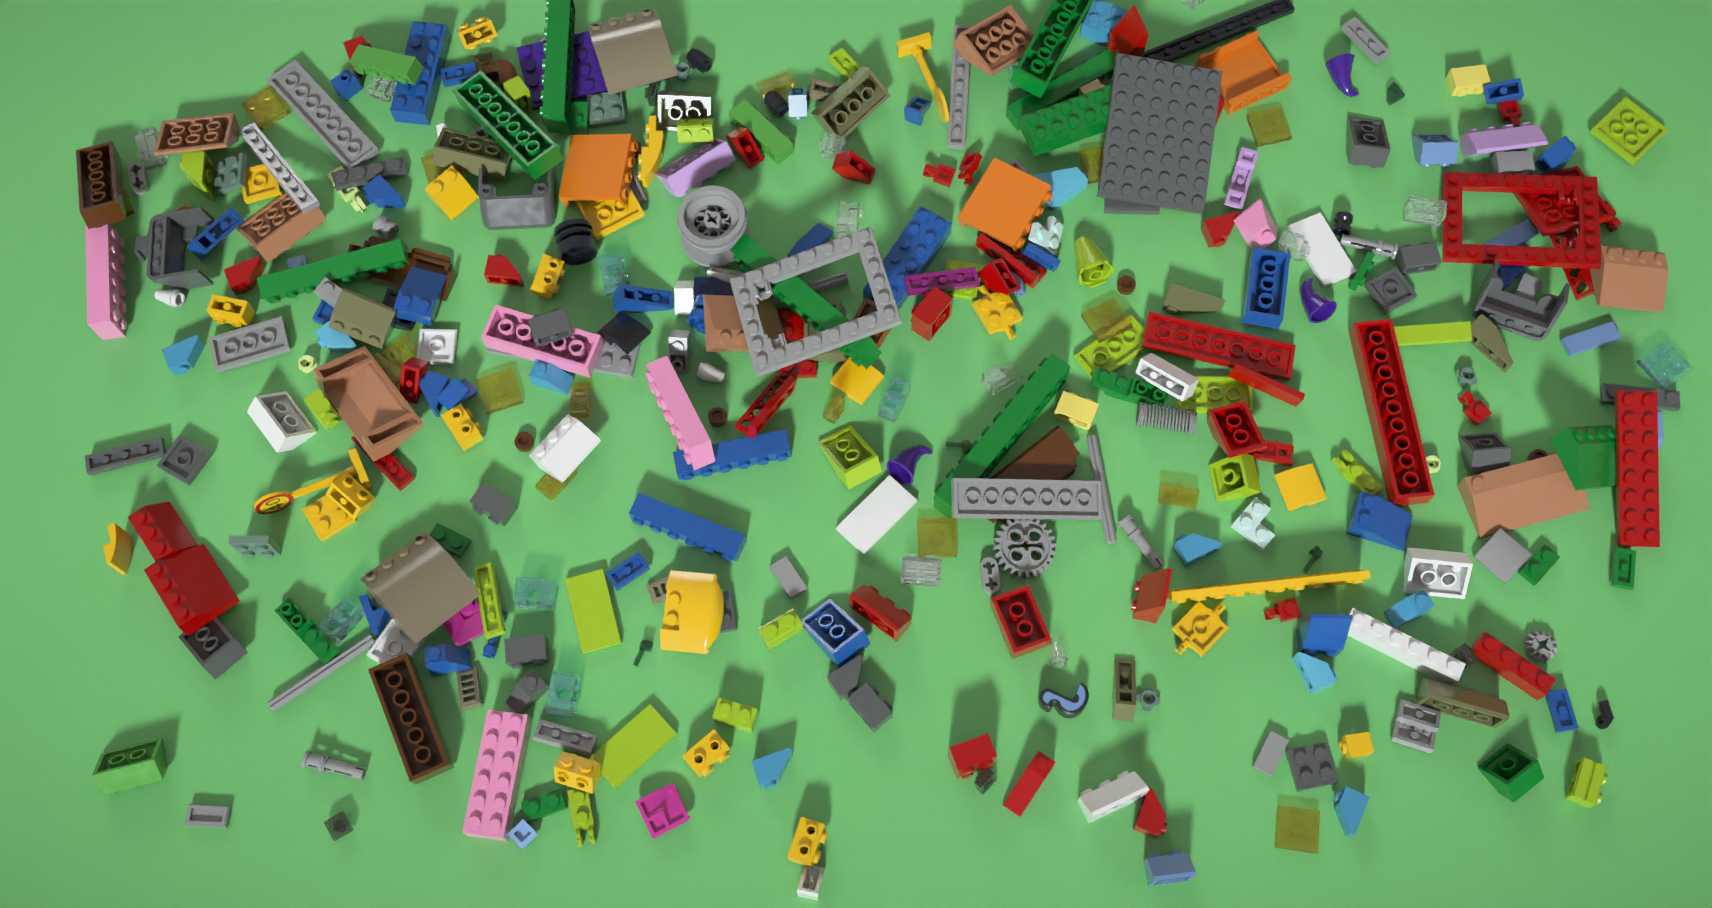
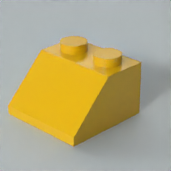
(451, 193)

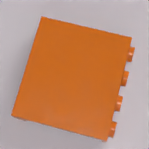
(1246, 72)
(598, 168)
(1006, 204)

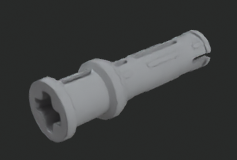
(1378, 247)
(1136, 534)
(325, 763)

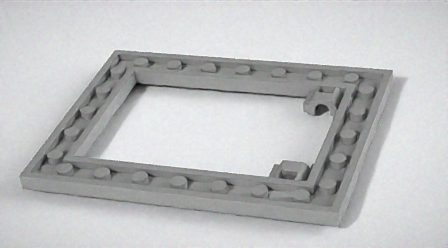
(746, 294)

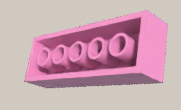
(105, 282)
(511, 333)
(679, 413)
(497, 775)

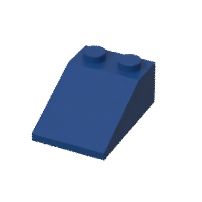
(420, 296)
(1379, 521)
(835, 632)
(1323, 634)

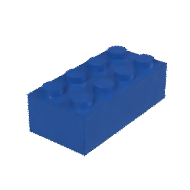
(1265, 288)

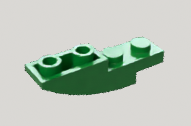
(1127, 389)
(307, 630)

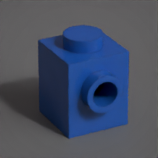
(346, 84)

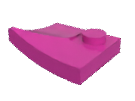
(465, 624)
(663, 810)

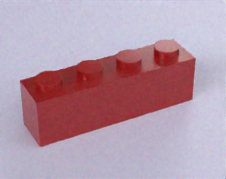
(1512, 666)

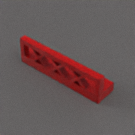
(997, 251)
(1583, 273)
(767, 409)

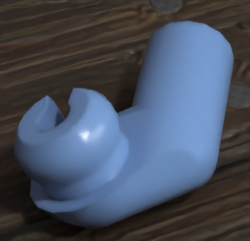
(1021, 292)

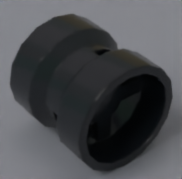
(1342, 223)

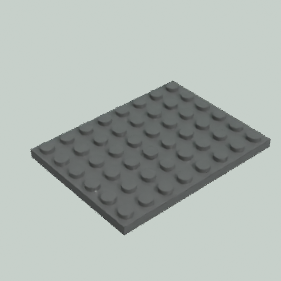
(1159, 133)

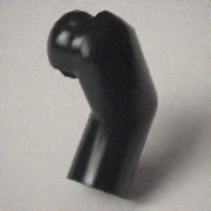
(1606, 715)

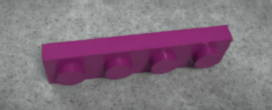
(942, 280)

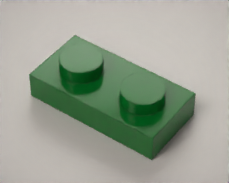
(579, 118)
(1366, 265)
(450, 540)
(1539, 565)
(1623, 568)
(543, 805)

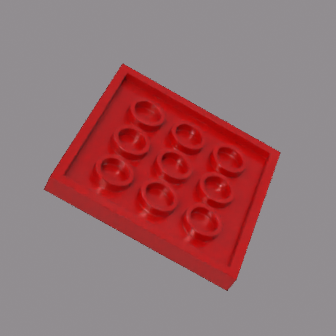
(1555, 217)

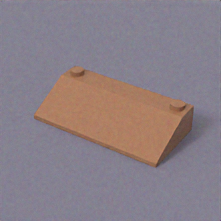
(367, 402)
(1520, 495)

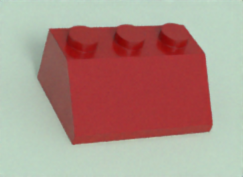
(162, 530)
(880, 611)

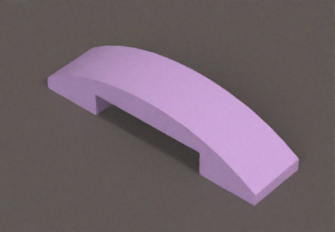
(1241, 178)

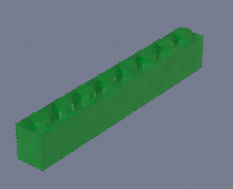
(1063, 87)
(336, 269)

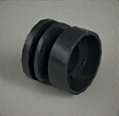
(575, 241)

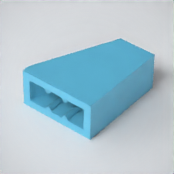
(1064, 184)

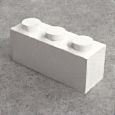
(1166, 376)

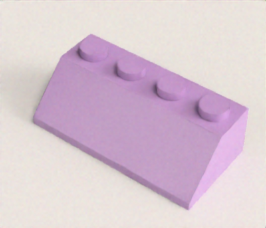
(1503, 139)
(695, 167)

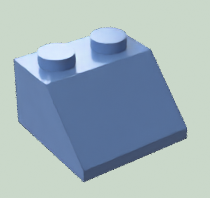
(1435, 149)
(1169, 868)

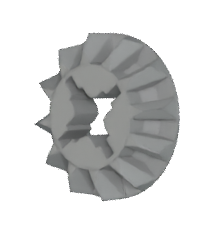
(1531, 645)

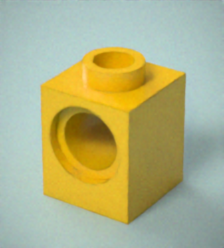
(1356, 745)

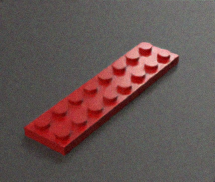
(1218, 345)
(1637, 468)

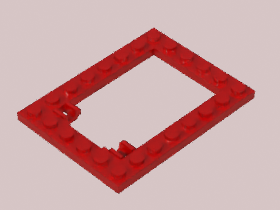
(1579, 253)

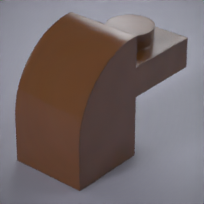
(501, 72)

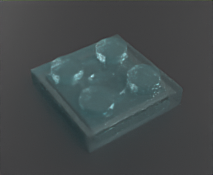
(1664, 365)

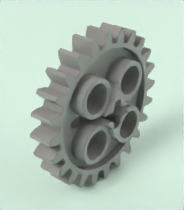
(1026, 564)

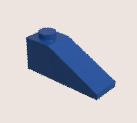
(215, 233)
(816, 236)
(641, 299)

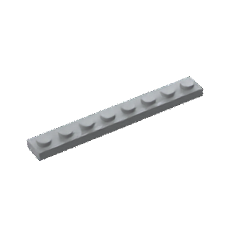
(958, 96)
(279, 168)

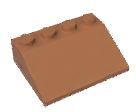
(995, 41)
(197, 134)
(279, 226)
(1631, 279)
(724, 326)

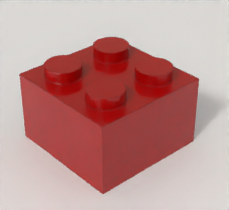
(931, 313)
(972, 756)

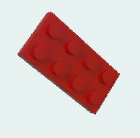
(794, 330)

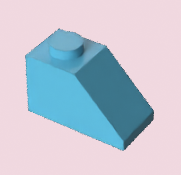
(334, 340)
(1314, 672)

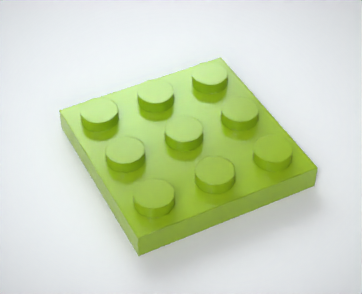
(1629, 131)

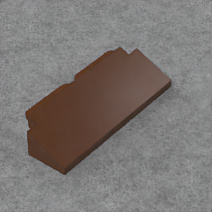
(419, 259)
(1045, 460)

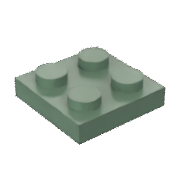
(606, 109)
(230, 174)
(255, 545)

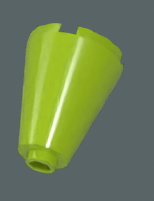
(1091, 263)

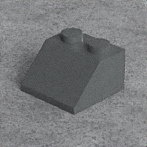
(1484, 452)

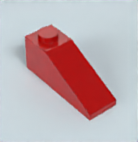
(1029, 783)

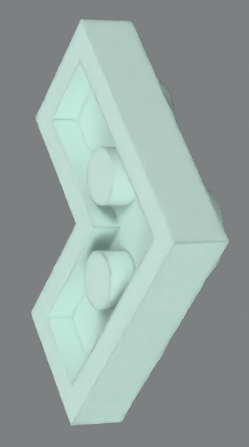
(1048, 236)
(1249, 524)

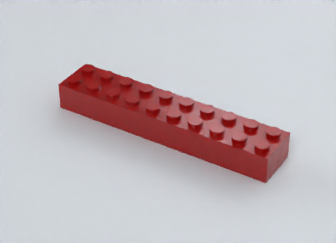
(1391, 413)

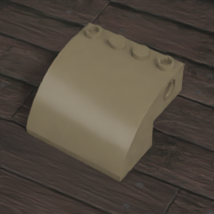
(632, 50)
(420, 586)

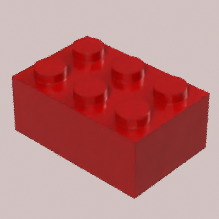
(1020, 621)

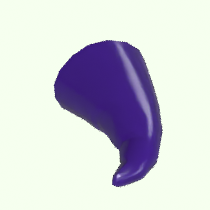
(1340, 72)
(1315, 305)
(903, 465)

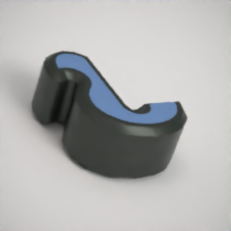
(1063, 705)

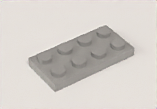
(249, 344)

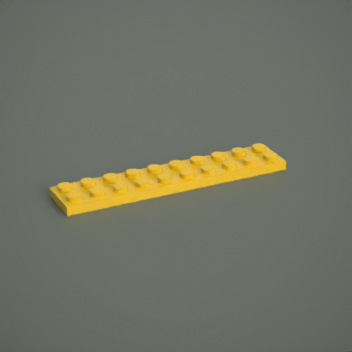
(1275, 585)

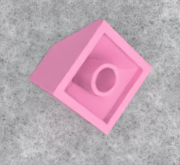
(1257, 226)

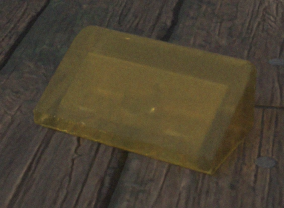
(778, 83)
(551, 486)
(1178, 495)

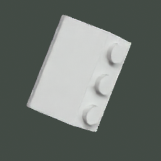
(281, 420)
(564, 448)
(1437, 572)
(1112, 795)

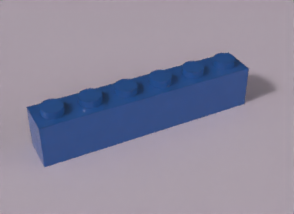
(738, 454)
(687, 527)

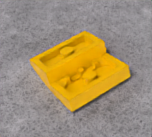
(857, 381)
(1300, 487)
(119, 551)

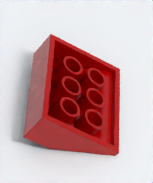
(192, 587)

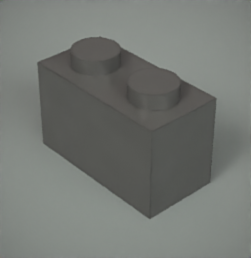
(1418, 258)
(550, 327)
(493, 504)
(526, 651)
(870, 706)

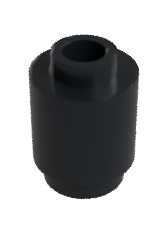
(699, 60)
(776, 103)

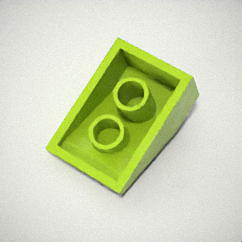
(850, 457)

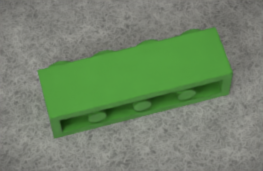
(386, 64)
(766, 136)

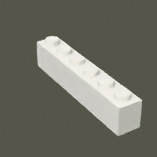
(1404, 648)

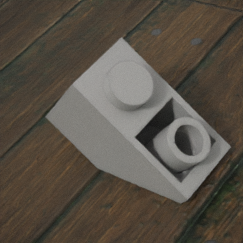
(680, 349)

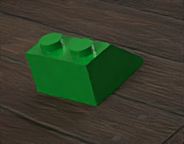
(1511, 772)

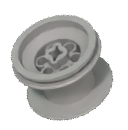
(711, 210)

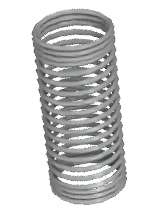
(1190, 424)

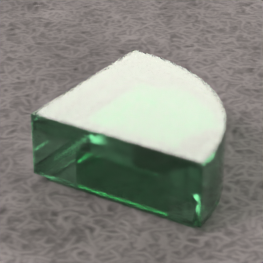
(1394, 94)

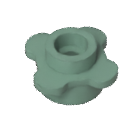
(683, 66)
(1470, 373)
(1148, 693)

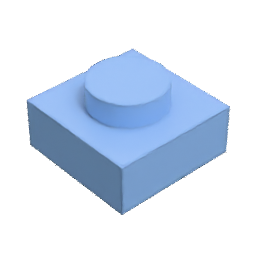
(297, 261)
(522, 834)

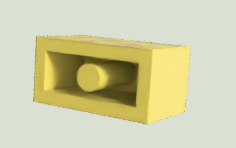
(1467, 80)
(1076, 410)

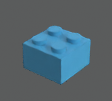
(1101, 21)

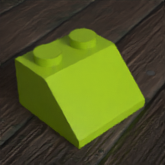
(199, 171)
(1235, 478)

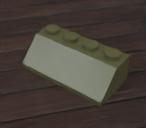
(851, 103)
(469, 153)
(1462, 703)

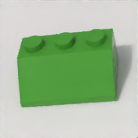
(130, 767)

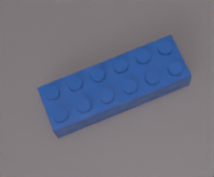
(430, 46)
(913, 251)

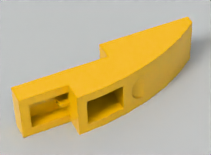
(652, 154)

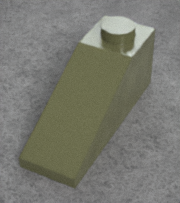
(1186, 301)
(1490, 343)
(1124, 690)

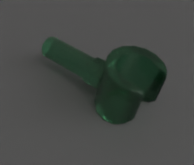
(965, 445)
(1316, 554)
(645, 645)

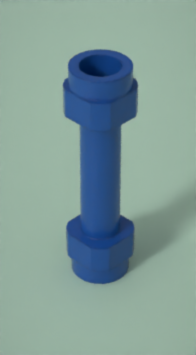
(490, 650)

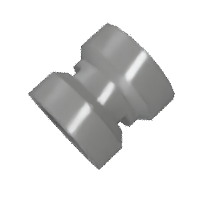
(384, 226)

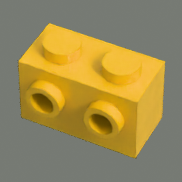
(476, 33)
(547, 276)
(230, 311)
(462, 426)
(350, 494)
(705, 752)
(577, 772)
(807, 842)

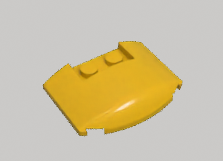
(691, 612)

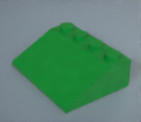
(1588, 455)

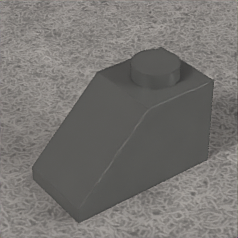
(846, 678)
(526, 692)

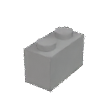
(1512, 162)

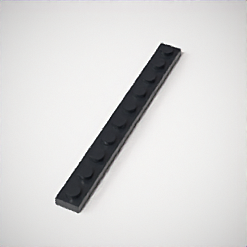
(1221, 31)

